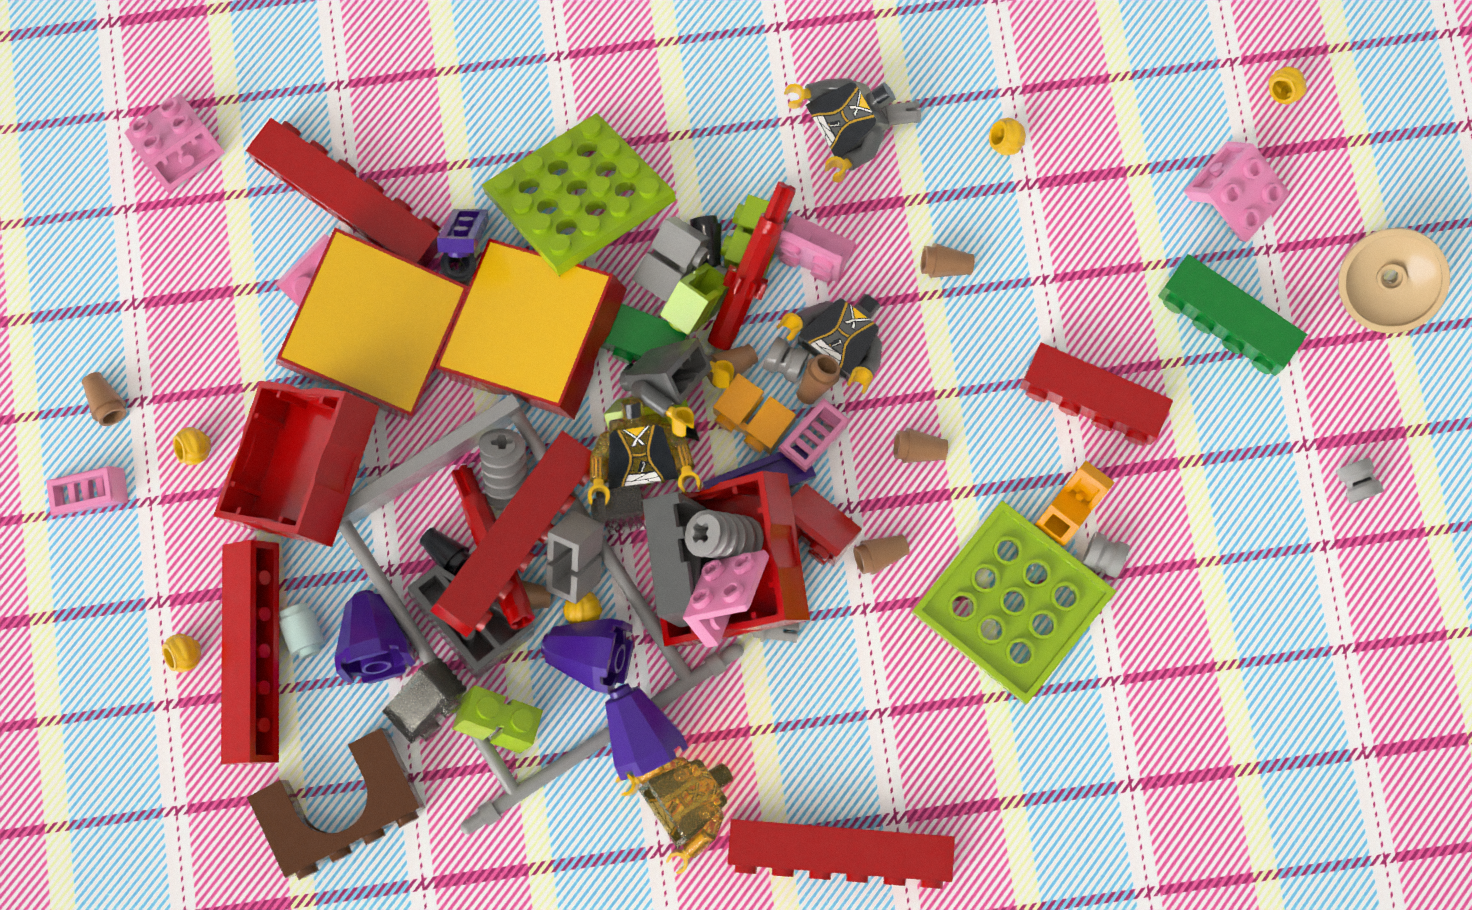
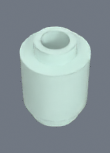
(301, 631)

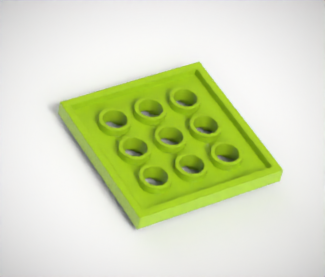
(573, 211)
(1061, 570)

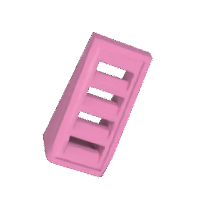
(830, 416)
(110, 489)

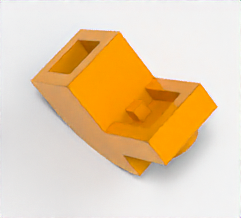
(1074, 503)

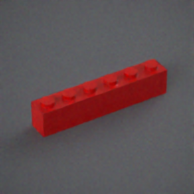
(343, 194)
(513, 535)
(250, 653)
(841, 850)

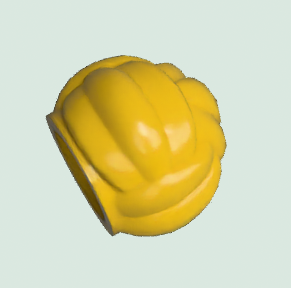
(1287, 85)
(1007, 136)
(191, 446)
(585, 610)
(181, 652)

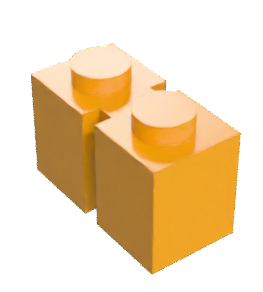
(739, 404)

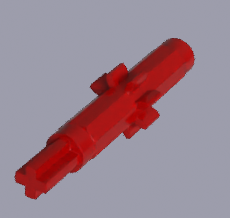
(747, 279)
(480, 519)

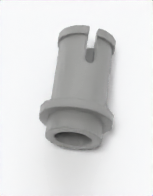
(902, 113)
(778, 633)

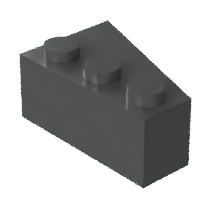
(672, 564)
(480, 649)

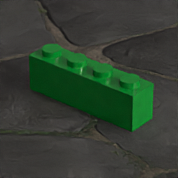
(1231, 316)
(638, 332)

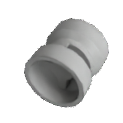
(786, 360)
(1360, 480)
(1106, 554)

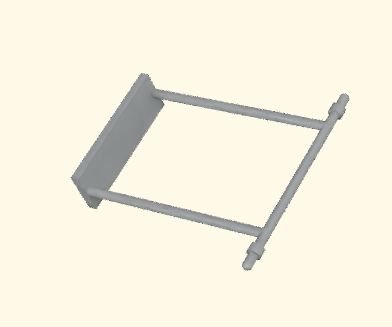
(426, 464)

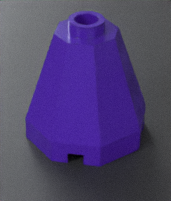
(371, 641)
(591, 652)
(640, 732)

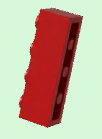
(1095, 394)

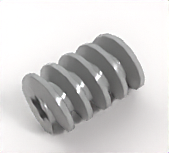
(502, 465)
(722, 534)

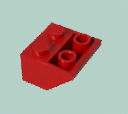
(822, 526)

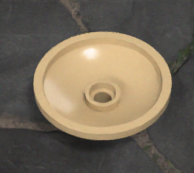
(1398, 303)

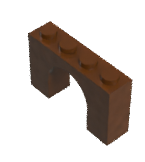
(302, 846)

